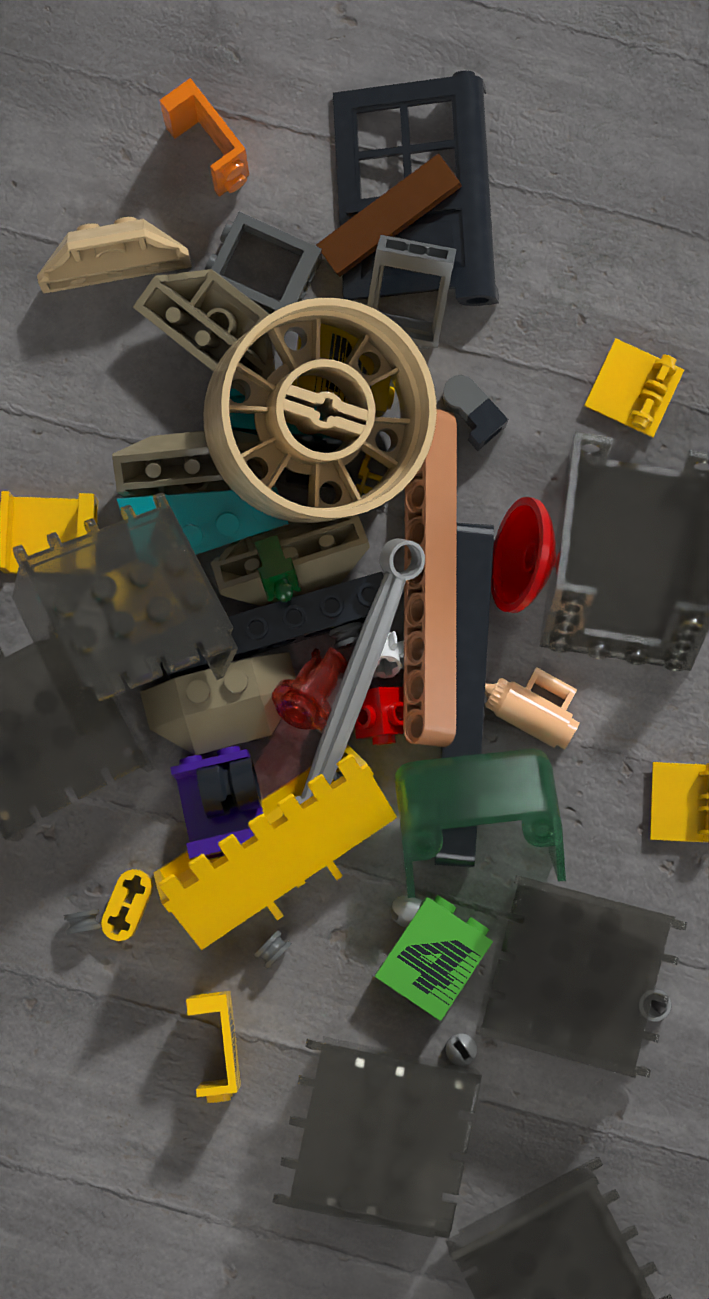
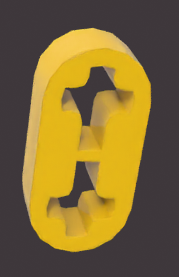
(118, 901)

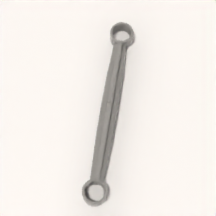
(363, 662)

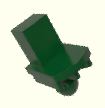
(276, 573)

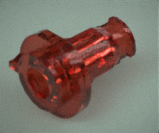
(304, 699)

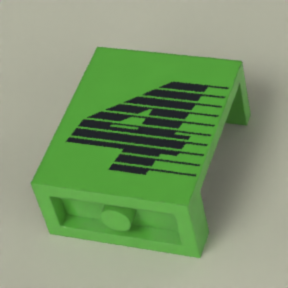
(435, 956)

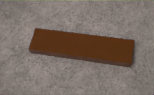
(389, 214)

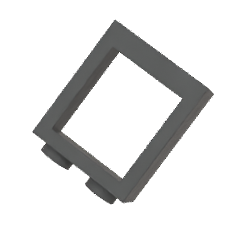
(419, 258)
(302, 277)

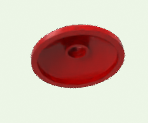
(522, 555)

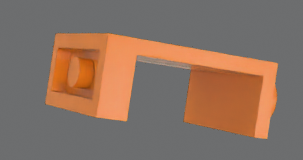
(187, 107)

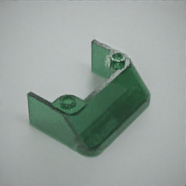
(477, 792)

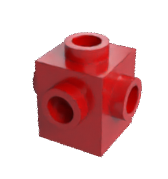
(381, 715)

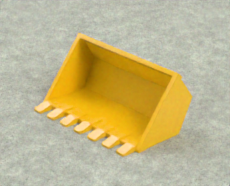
(283, 853)

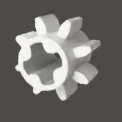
(391, 657)

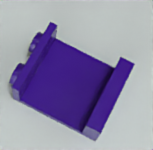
(203, 832)

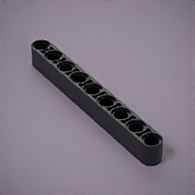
(472, 626)

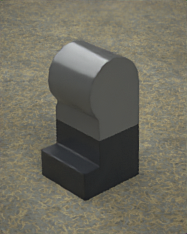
(465, 398)

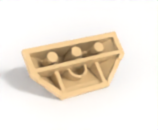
(111, 254)

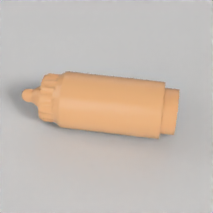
(532, 712)

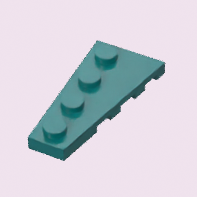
(211, 517)

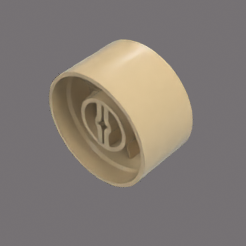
(278, 402)

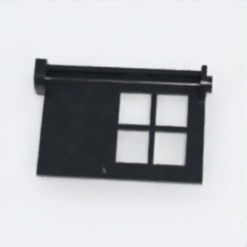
(456, 222)

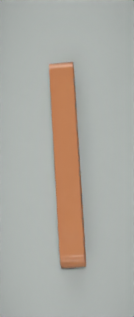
(431, 596)

